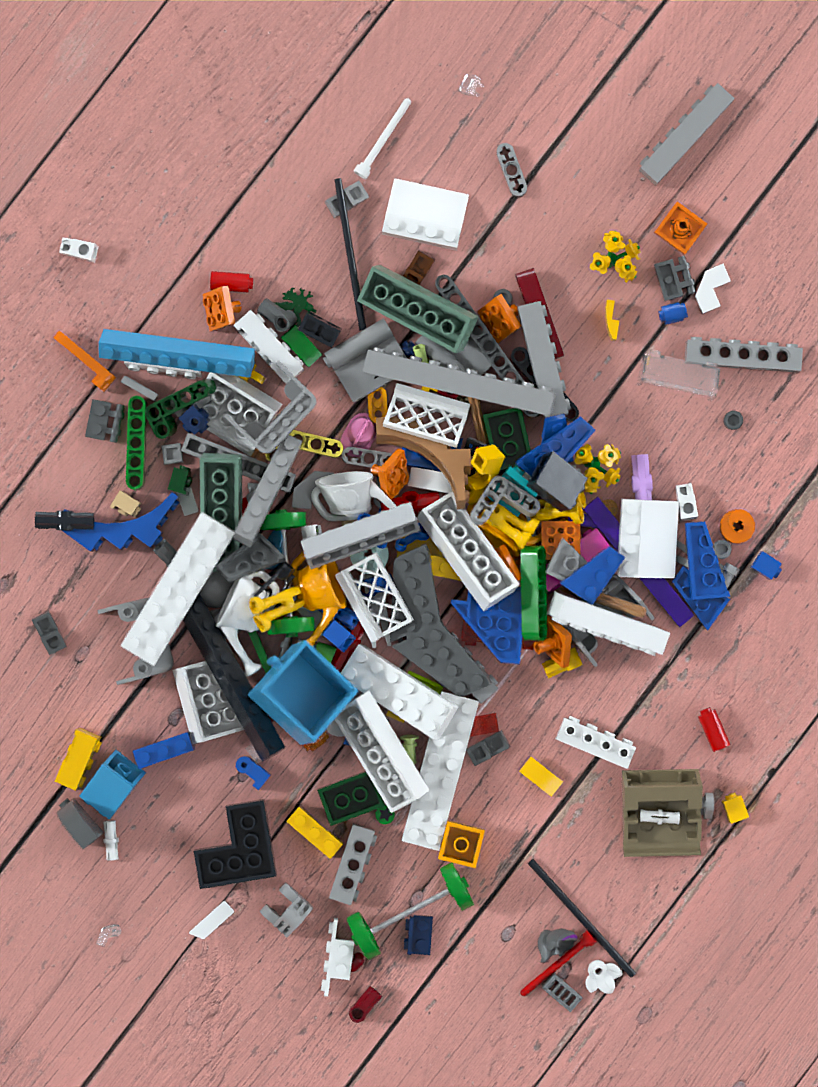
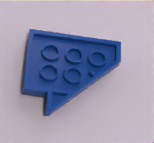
(497, 626)

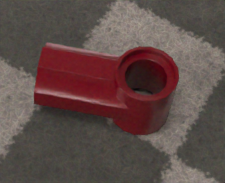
(365, 1003)

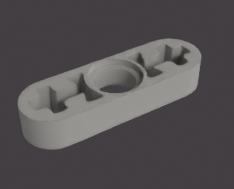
(501, 158)

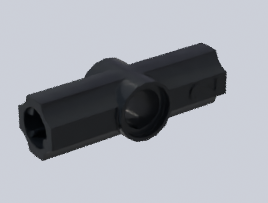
(64, 520)

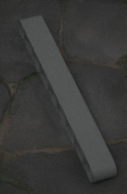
(484, 337)

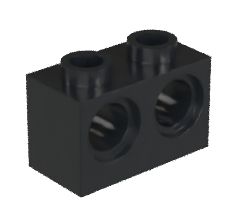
(320, 329)

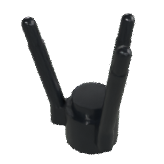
(282, 571)

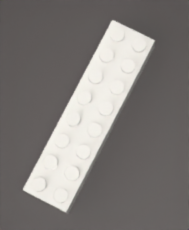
(178, 588)
(440, 773)

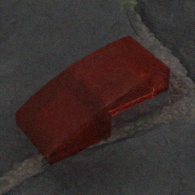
(484, 724)

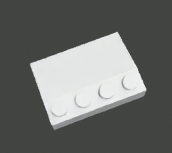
(425, 214)
(242, 403)
(648, 538)
(204, 704)

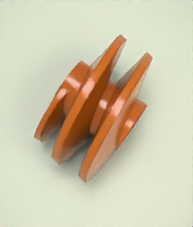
(741, 535)

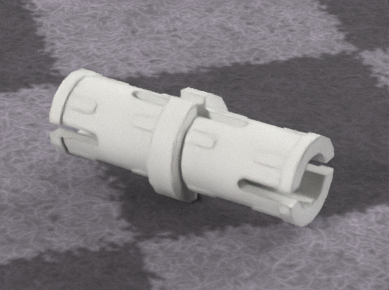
(645, 816)
(111, 840)

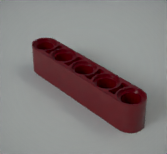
(531, 293)

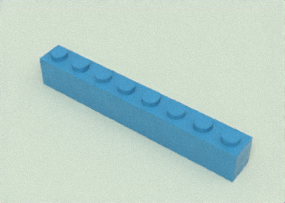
(176, 353)

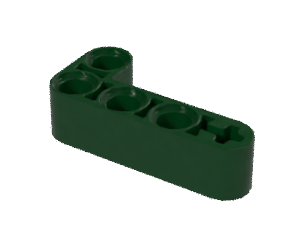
(181, 402)

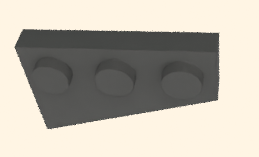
(250, 559)

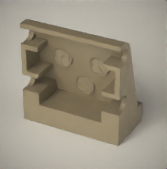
(666, 790)

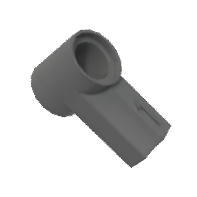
(277, 315)
(165, 552)

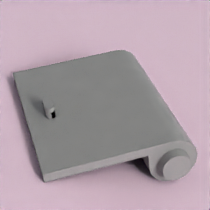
(350, 356)
(469, 358)

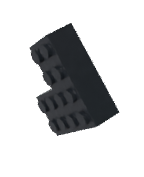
(247, 856)

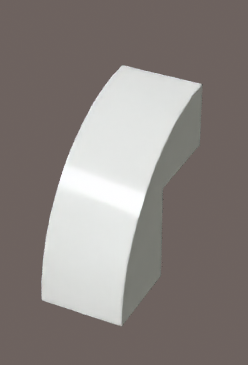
(429, 480)

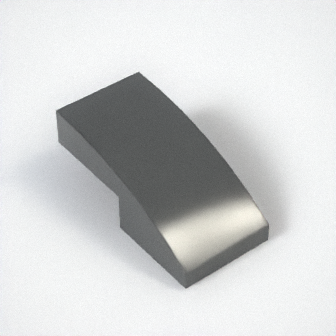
(49, 632)
(488, 748)

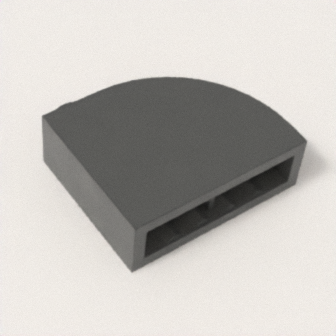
(78, 823)

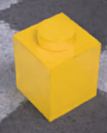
(734, 808)

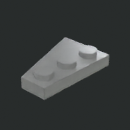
(564, 561)

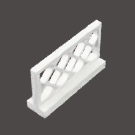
(430, 403)
(362, 608)

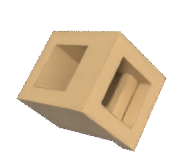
(126, 505)

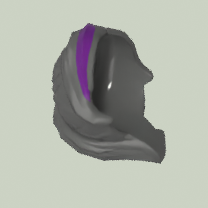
(555, 943)

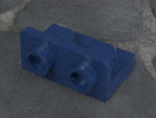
(419, 934)

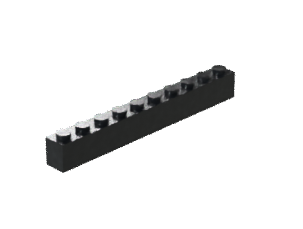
(232, 680)

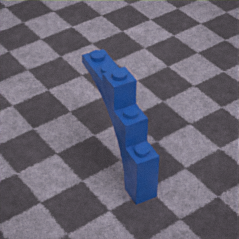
(120, 534)

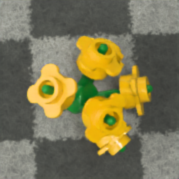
(623, 266)
(606, 457)

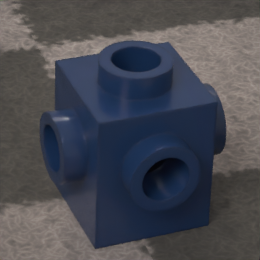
(188, 419)

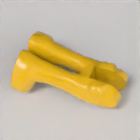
(548, 512)
(523, 531)
(287, 606)

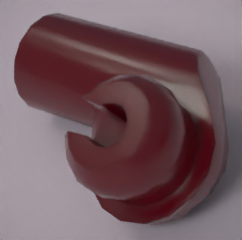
(357, 961)

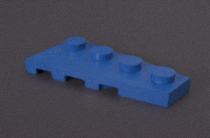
(563, 443)

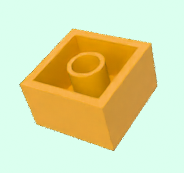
(461, 844)

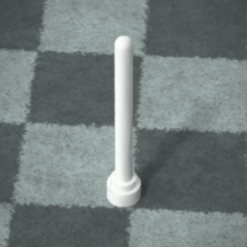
(363, 169)

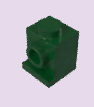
(180, 480)

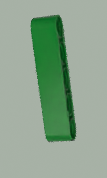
(132, 434)
(533, 593)

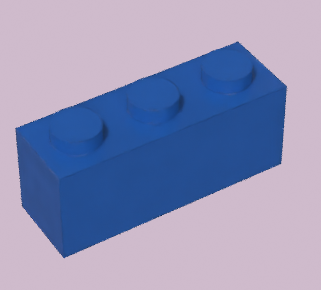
(163, 750)

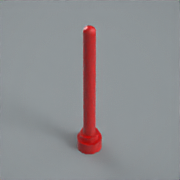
(585, 941)

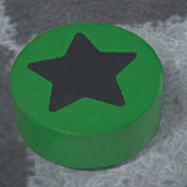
(384, 815)

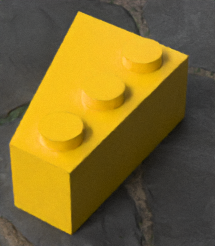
(78, 759)

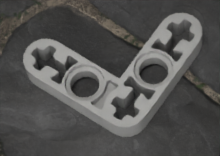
(379, 456)
(504, 494)

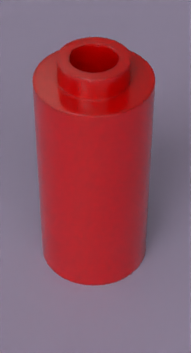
(235, 281)
(713, 729)

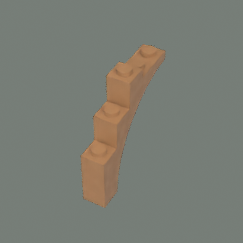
(453, 463)

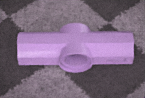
(641, 477)

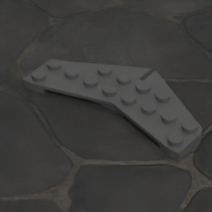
(428, 640)

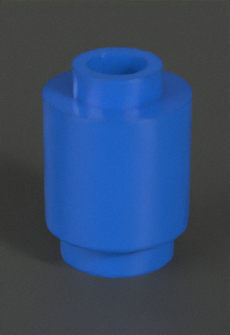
(673, 313)

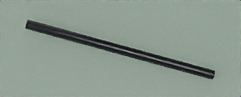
(350, 253)
(581, 917)

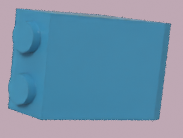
(112, 784)

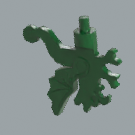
(299, 303)

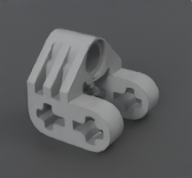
(293, 914)

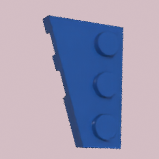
(705, 609)

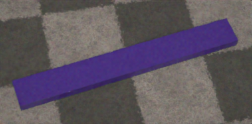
(657, 586)

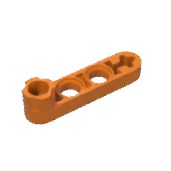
(103, 378)

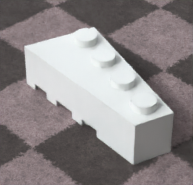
(268, 346)

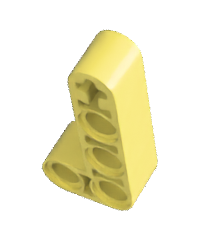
(306, 444)

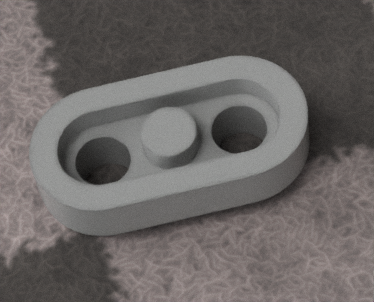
(707, 806)

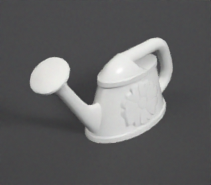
(347, 495)
(237, 615)

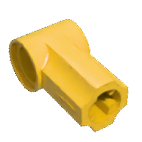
(552, 668)

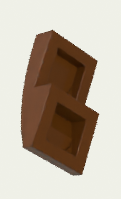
(419, 267)

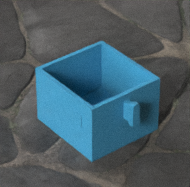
(302, 692)

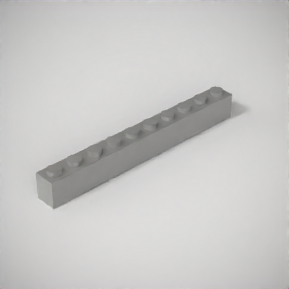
(460, 382)

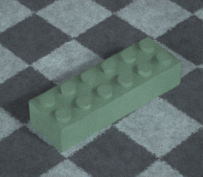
(417, 308)
(222, 492)

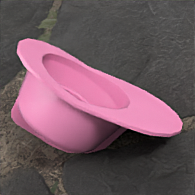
(359, 433)

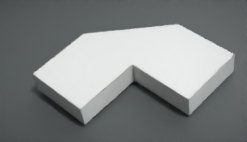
(705, 294)

